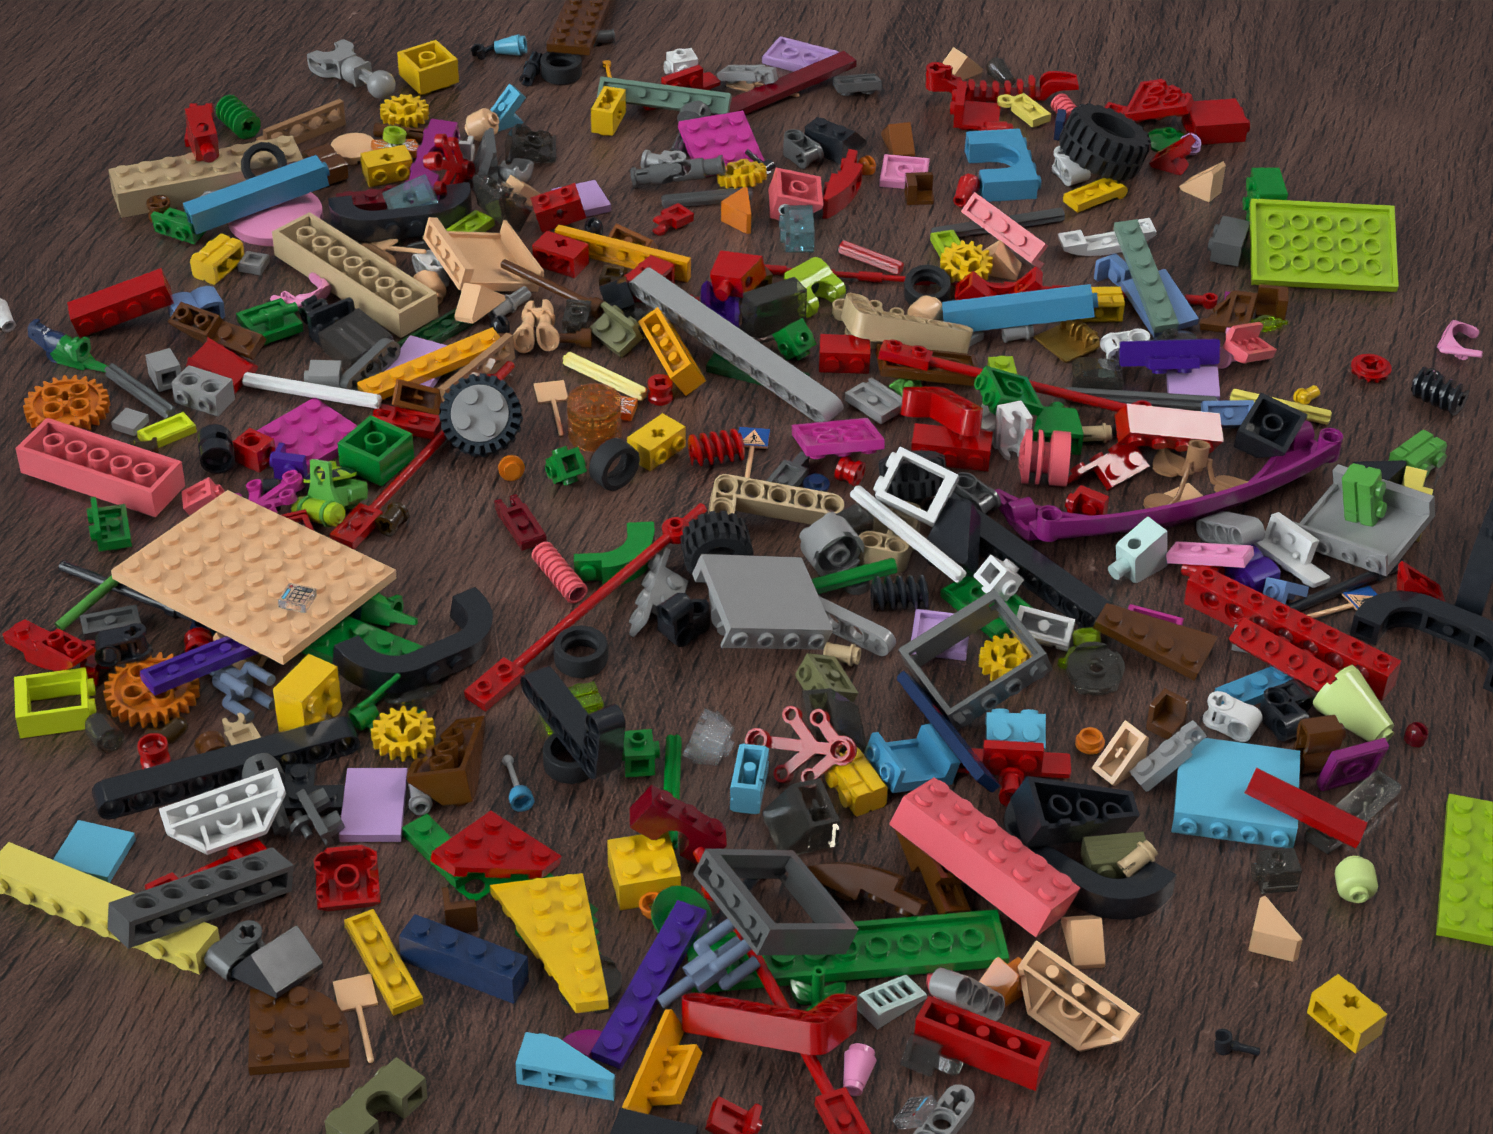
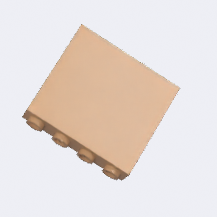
(478, 256)

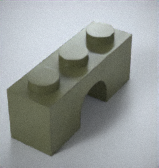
(392, 1089)

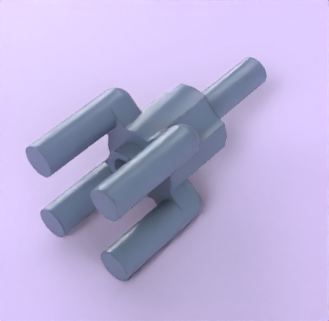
(239, 684)
(711, 966)

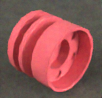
(1045, 457)

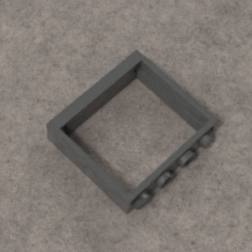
(958, 628)
(720, 875)

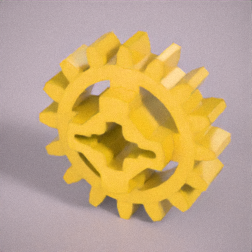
(404, 111)
(742, 174)
(964, 259)
(1001, 656)
(403, 733)

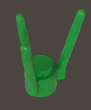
(366, 711)

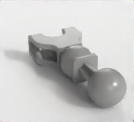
(346, 65)

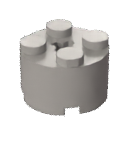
(831, 544)

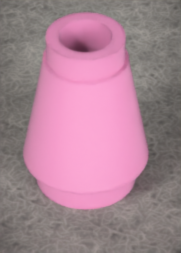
(857, 1067)

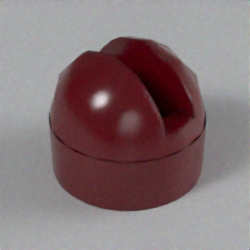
(1416, 734)

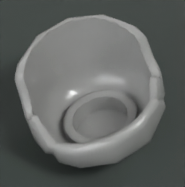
(519, 168)

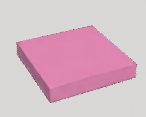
(896, 166)

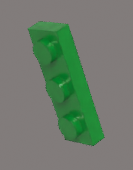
(425, 837)

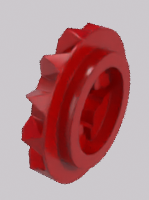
(1364, 366)

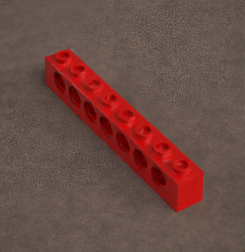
(1232, 601)

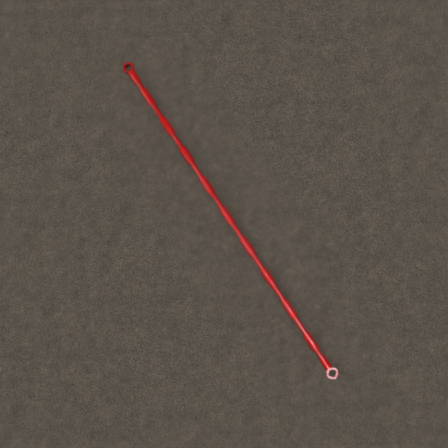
(1208, 300)

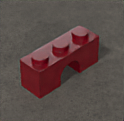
(661, 812)

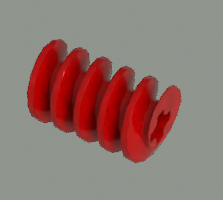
(716, 446)

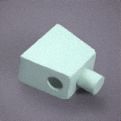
(1140, 552)

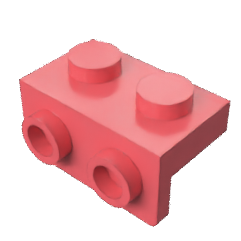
(1246, 345)

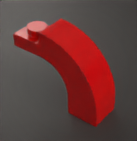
(975, 287)

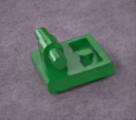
(272, 320)

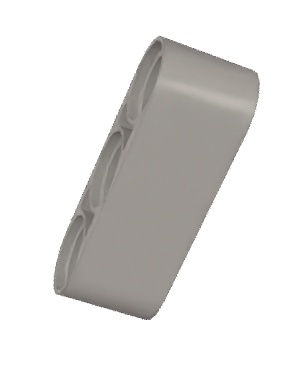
(1230, 529)
(966, 993)

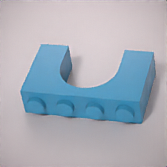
(1006, 147)

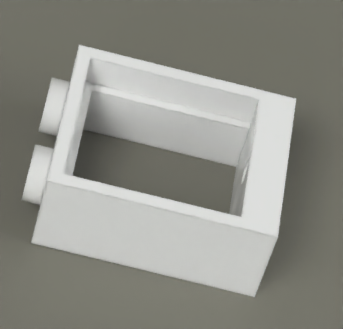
(944, 492)

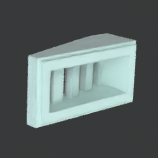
(879, 1016)

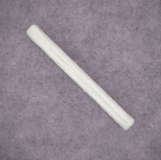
(312, 390)
(908, 534)

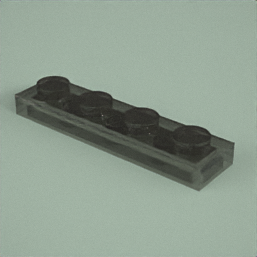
(1362, 803)

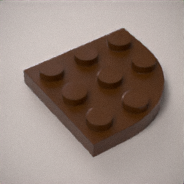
(296, 1032)

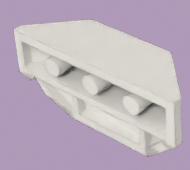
(226, 813)

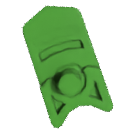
(899, 384)

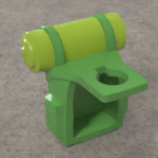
(330, 498)

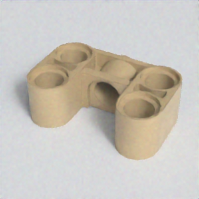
(886, 544)

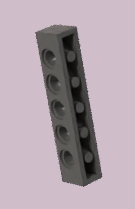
(199, 897)

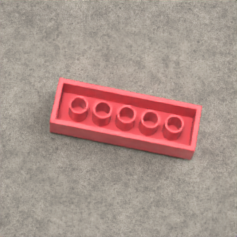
(101, 467)
(984, 856)

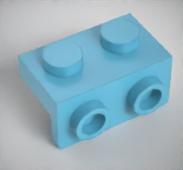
(1019, 727)

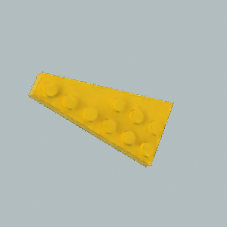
(559, 930)

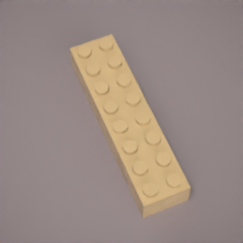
(187, 179)
(356, 272)

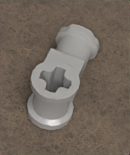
(666, 157)

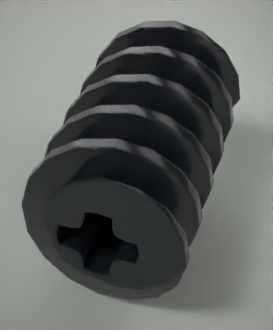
(1438, 392)
(899, 592)

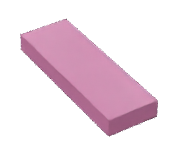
(1210, 554)

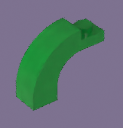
(607, 564)

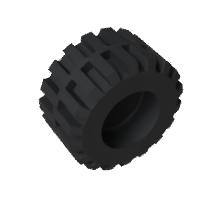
(913, 481)
(715, 531)

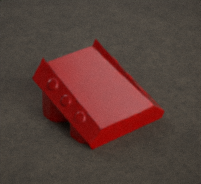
(221, 361)
(347, 878)

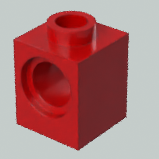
(253, 449)

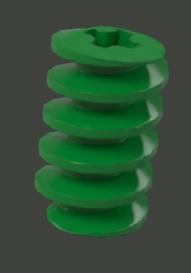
(238, 117)

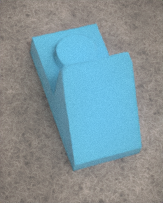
(507, 106)

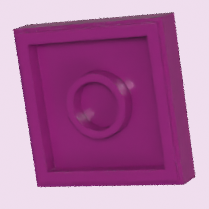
(1352, 764)

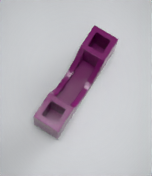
(435, 127)

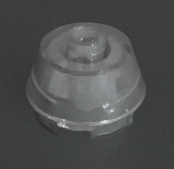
(710, 739)

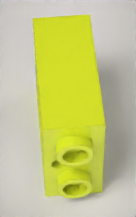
(48, 686)

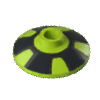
(337, 473)

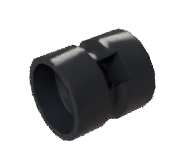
(215, 448)

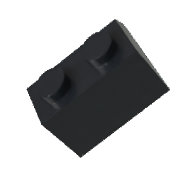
(833, 138)
(1269, 428)

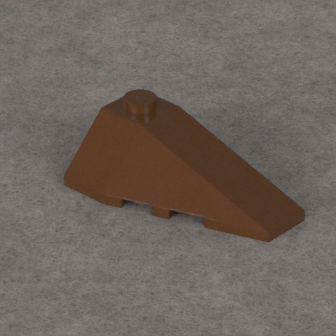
(452, 766)

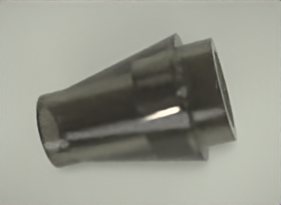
(998, 70)

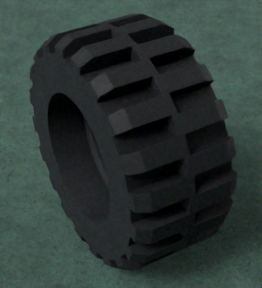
(1104, 142)

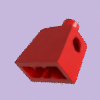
(203, 144)
(736, 273)

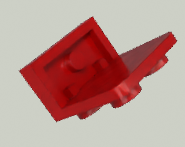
(971, 113)

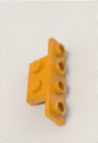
(665, 1068)

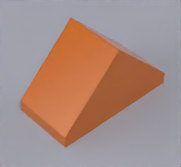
(737, 211)

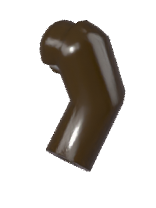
(173, 730)

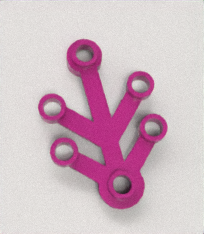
(290, 484)

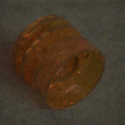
(593, 415)

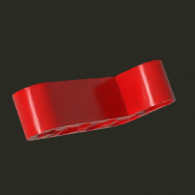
(944, 407)

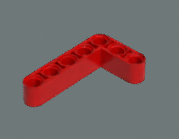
(771, 1025)

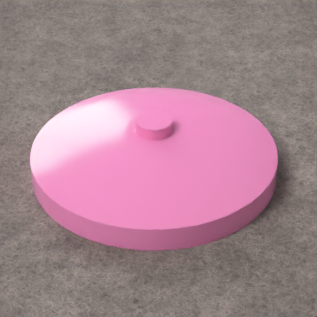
(258, 227)

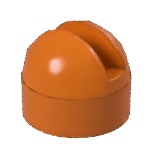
(869, 165)
(644, 901)

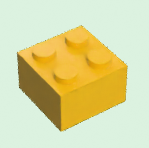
(428, 67)
(308, 694)
(641, 867)

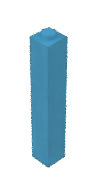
(256, 194)
(1022, 308)

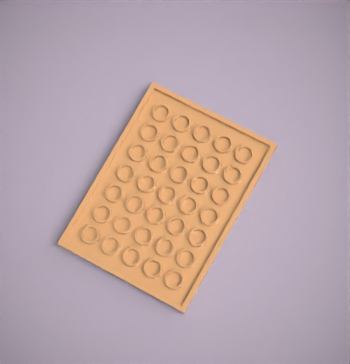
(235, 563)

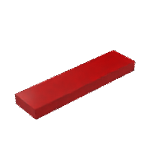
(1306, 808)

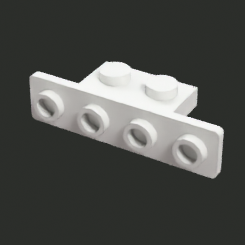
(1292, 549)

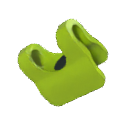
(819, 282)

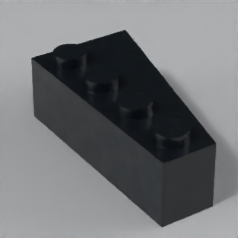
(1068, 811)

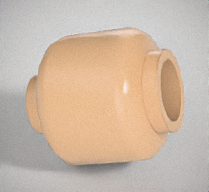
(481, 121)
(432, 281)
(926, 307)

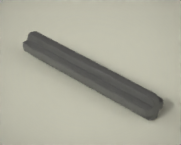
(700, 197)
(140, 391)

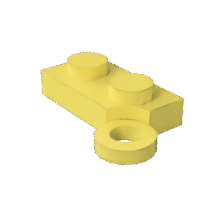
(1025, 109)

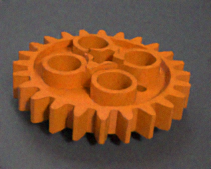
(69, 402)
(132, 699)

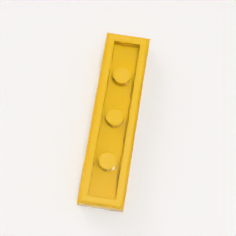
(383, 962)

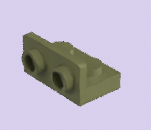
(616, 330)
(824, 673)

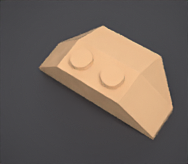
(1072, 1002)

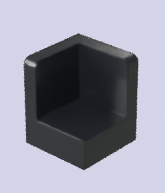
(617, 293)

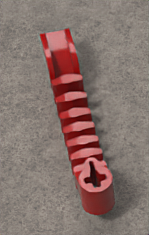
(940, 79)

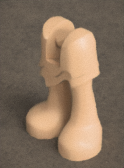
(543, 320)

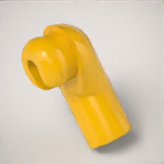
(1304, 396)

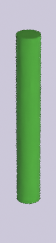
(86, 603)

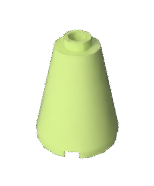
(1354, 705)

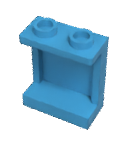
(912, 762)

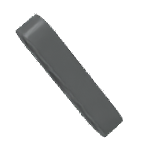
(383, 355)

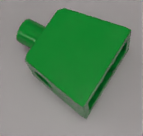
(1059, 418)

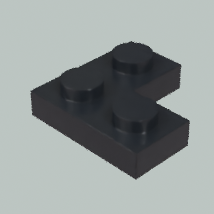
(304, 777)

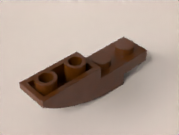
(204, 324)
(854, 879)
(941, 883)

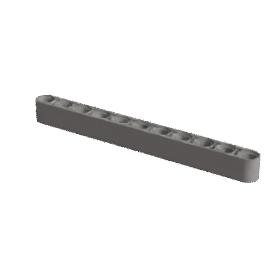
(736, 346)

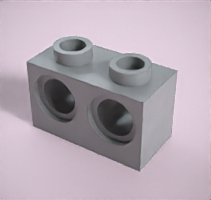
(203, 390)

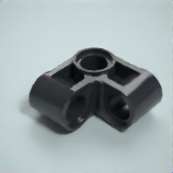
(683, 618)
(1285, 707)

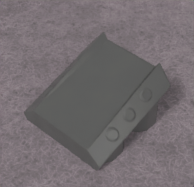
(486, 156)

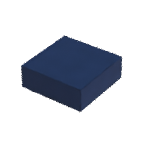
(1060, 123)

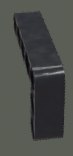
(591, 738)

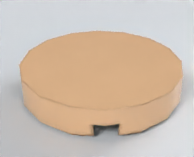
(351, 145)

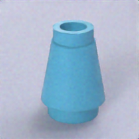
(511, 45)

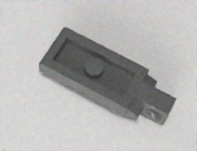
(791, 472)

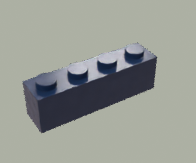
(464, 958)

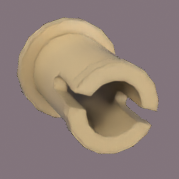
(1097, 433)
(847, 654)
(1138, 858)

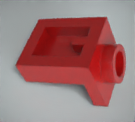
(1087, 502)

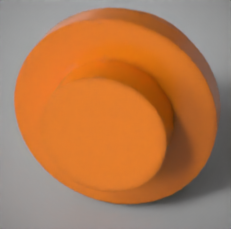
(511, 468)
(1090, 741)

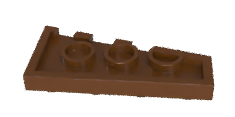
(1163, 641)

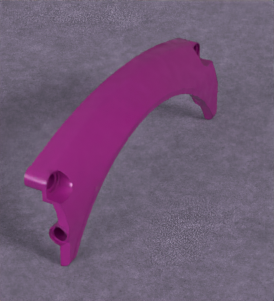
(1051, 523)

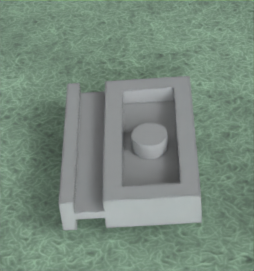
(874, 400)

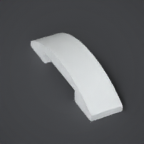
(1099, 244)

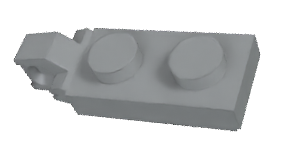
(748, 73)
(1168, 756)

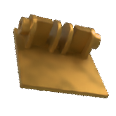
(1069, 340)

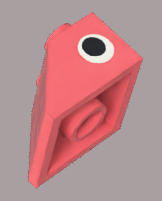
(793, 189)

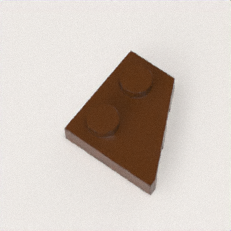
(1233, 311)

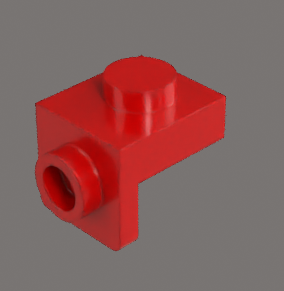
(732, 1119)

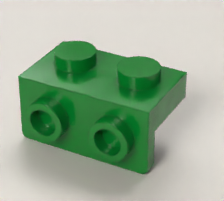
(175, 224)
(109, 527)

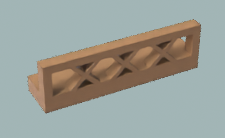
(309, 123)
(487, 362)

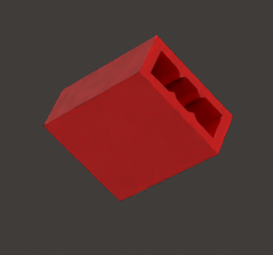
(1217, 121)

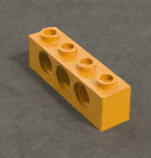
(671, 351)

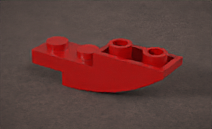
(843, 185)
(47, 649)

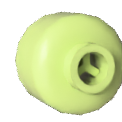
(1356, 879)

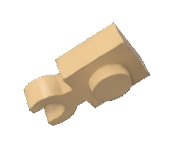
(239, 731)

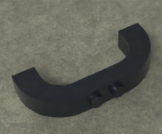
(399, 222)
(1479, 570)
(1429, 616)
(425, 665)
(1106, 896)

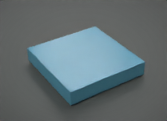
(95, 849)

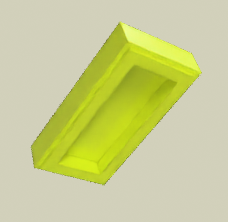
(168, 430)

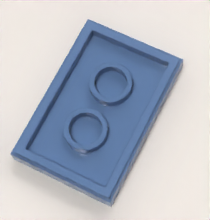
(1182, 309)

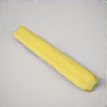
(605, 376)
(1314, 413)

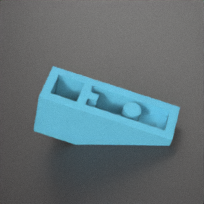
(557, 1066)

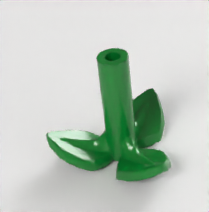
(815, 993)

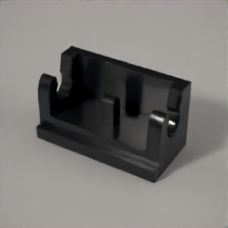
(327, 316)

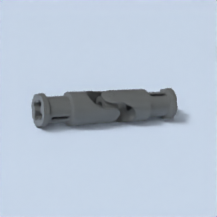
(665, 173)

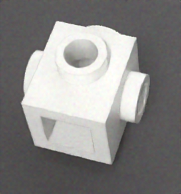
(679, 60)
(999, 576)

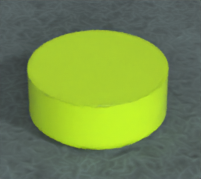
(394, 135)
(1086, 635)

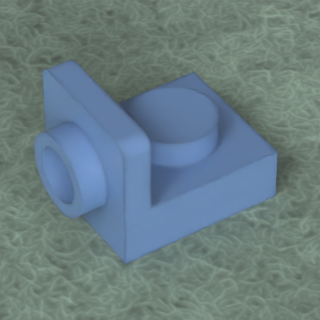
(1113, 268)
(1283, 590)

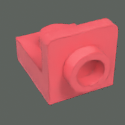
(200, 495)

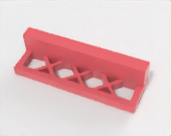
(1005, 229)

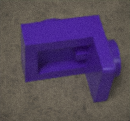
(285, 462)

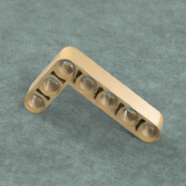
(878, 325)
(763, 503)

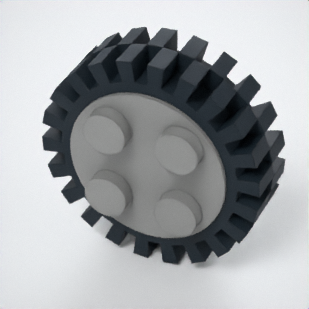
(481, 415)

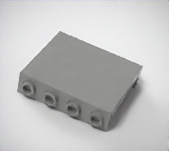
(1365, 546)
(765, 601)

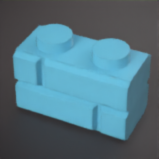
(749, 778)

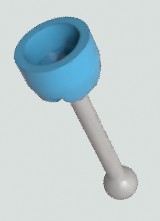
(520, 795)

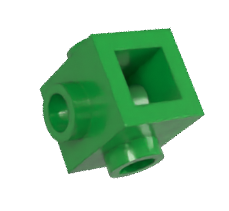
(795, 340)
(571, 460)
(640, 747)

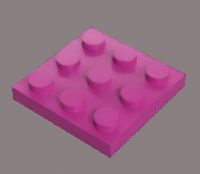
(719, 135)
(310, 431)
(838, 437)

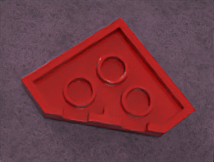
(1158, 100)
(496, 849)

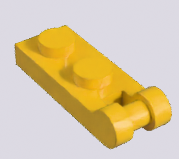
(1094, 194)

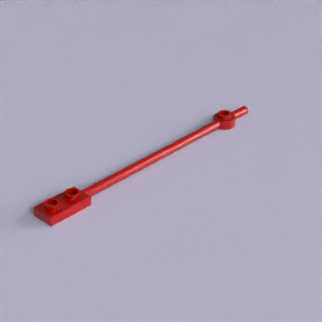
(921, 358)
(361, 519)
(506, 674)
(834, 1106)

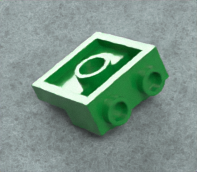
(1005, 387)

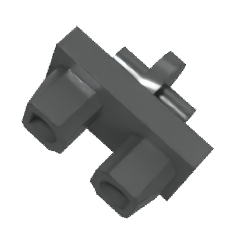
(326, 826)

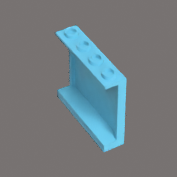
(1213, 799)

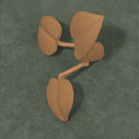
(1172, 465)

